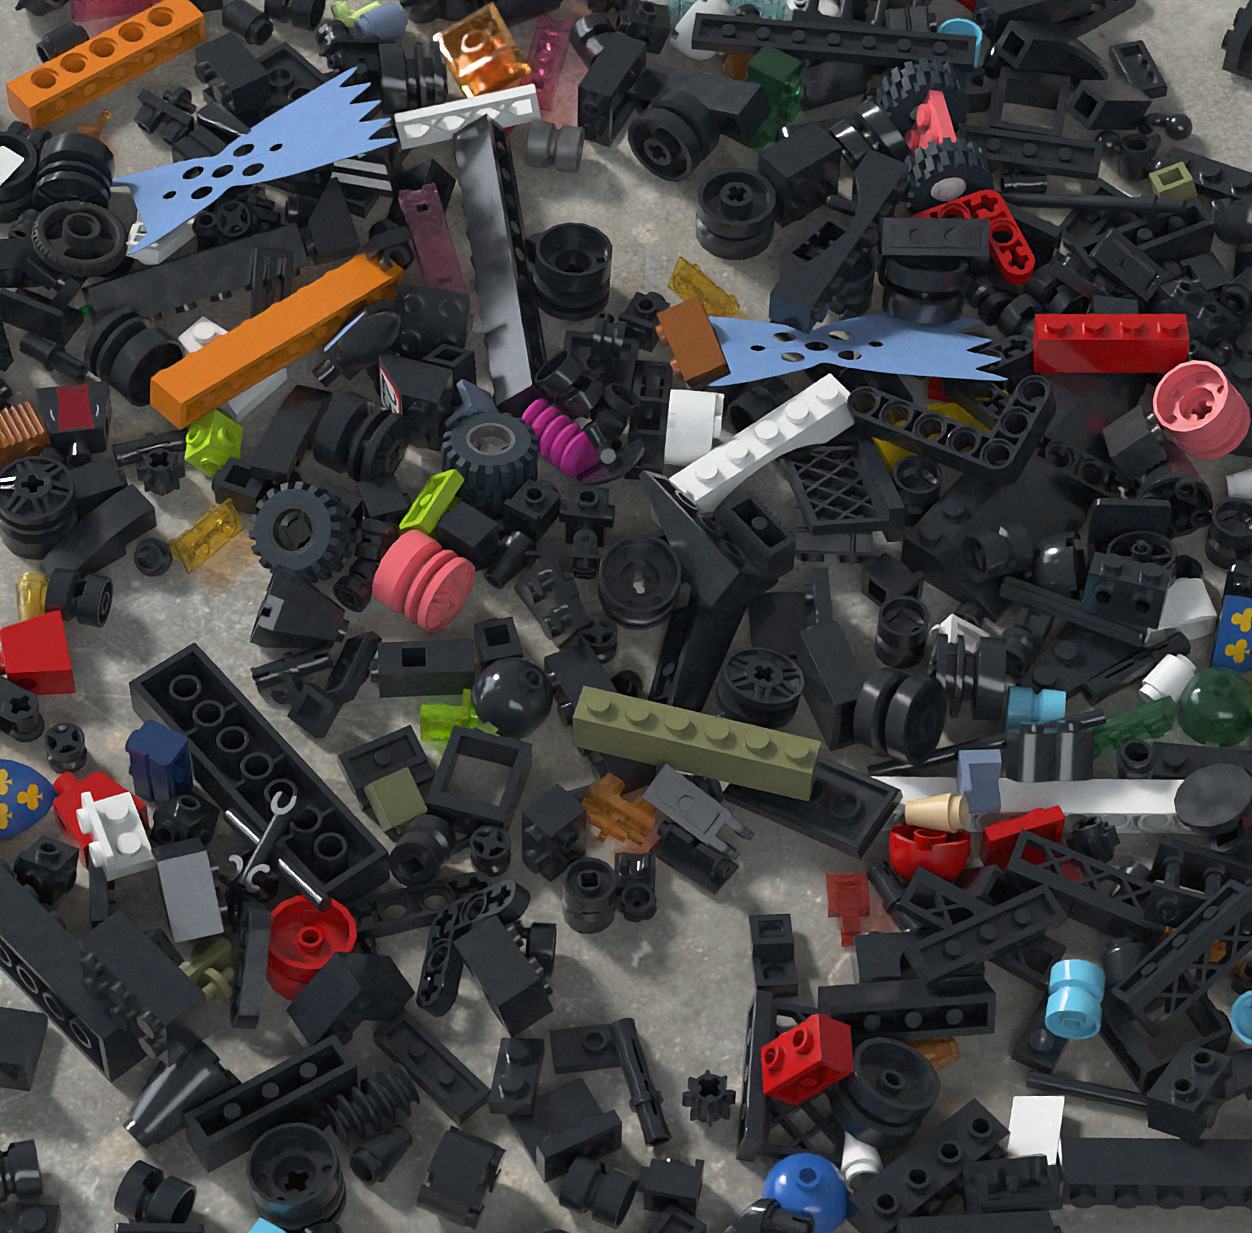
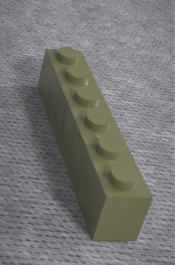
(696, 743)

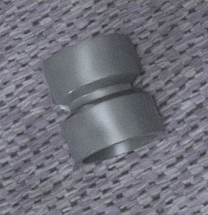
(555, 146)

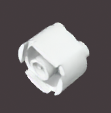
(692, 425)

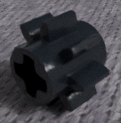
(161, 471)
(1094, 838)
(708, 1098)

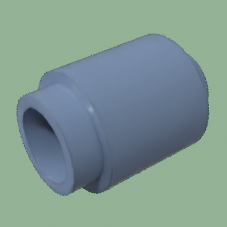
(384, 21)

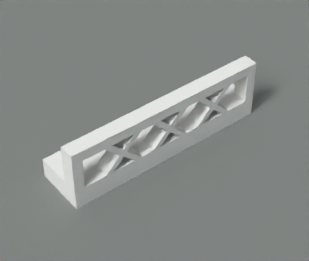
(441, 121)

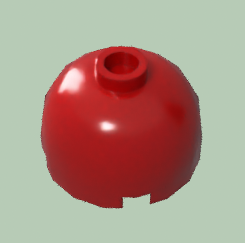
(934, 850)

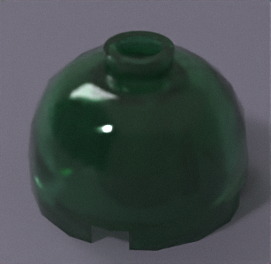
(1216, 707)

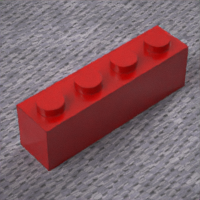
(1109, 343)

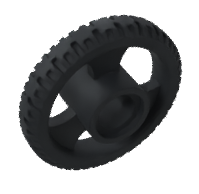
(80, 239)

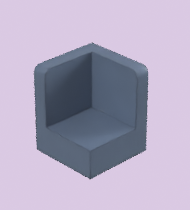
(474, 400)
(978, 779)

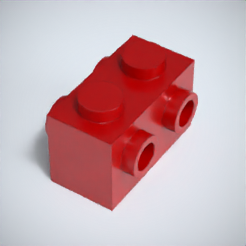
(807, 1059)

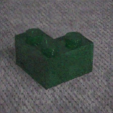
(782, 83)

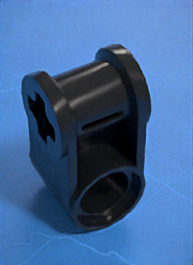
(19, 712)

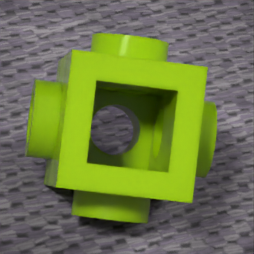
(213, 442)

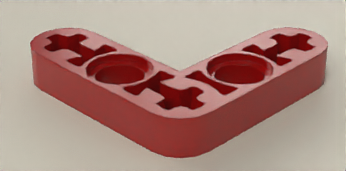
(999, 220)

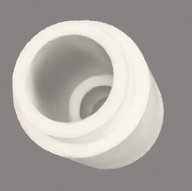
(1167, 678)

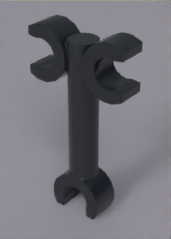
(255, 871)

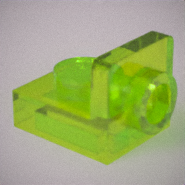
(439, 719)

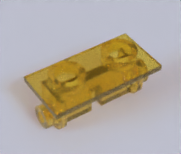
(690, 281)
(206, 536)

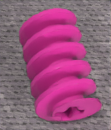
(559, 440)

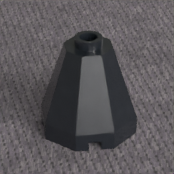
(297, 614)

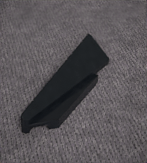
(693, 654)

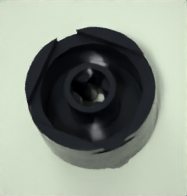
(461, 1177)

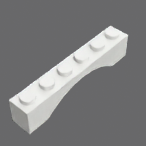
(803, 420)

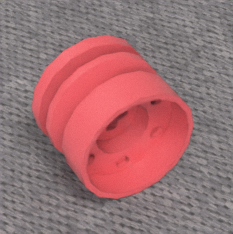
(1201, 410)
(423, 581)

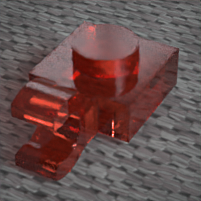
(849, 899)

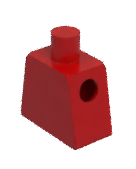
(37, 655)
(70, 800)

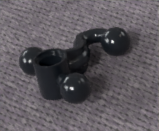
(1138, 150)

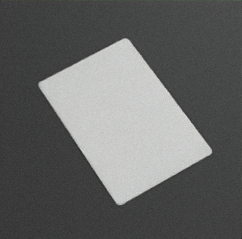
(1035, 1126)

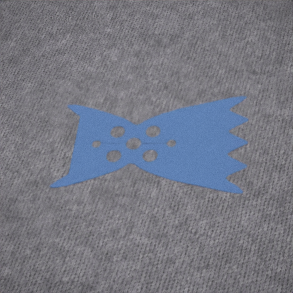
(313, 133)
(906, 348)

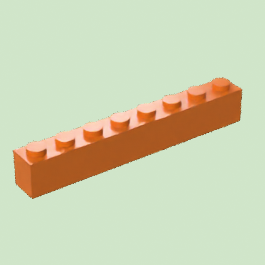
(269, 340)

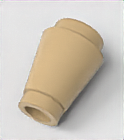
(938, 812)

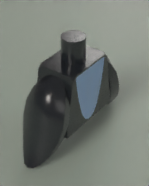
(359, 341)

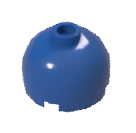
(811, 1188)

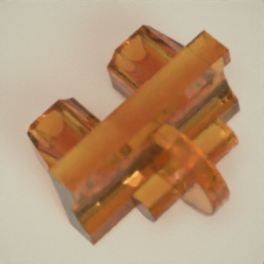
(616, 815)

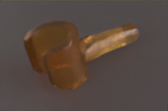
(94, 130)

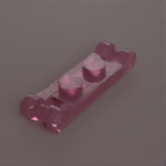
(547, 57)
(431, 238)

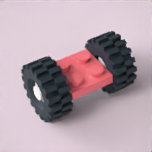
(925, 108)

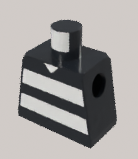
(371, 172)

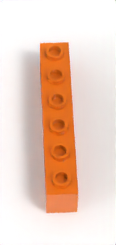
(105, 62)

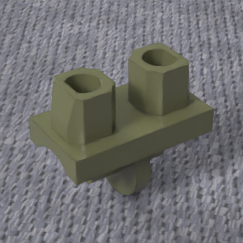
(212, 968)

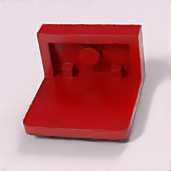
(1001, 837)

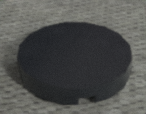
(1214, 799)

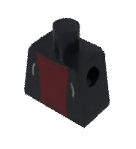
(77, 419)

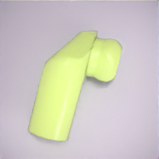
(342, 12)

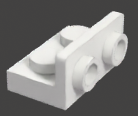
(116, 835)

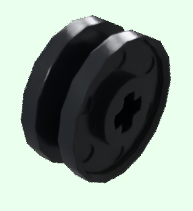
(760, 687)

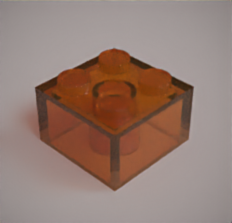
(482, 52)

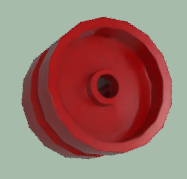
(304, 941)

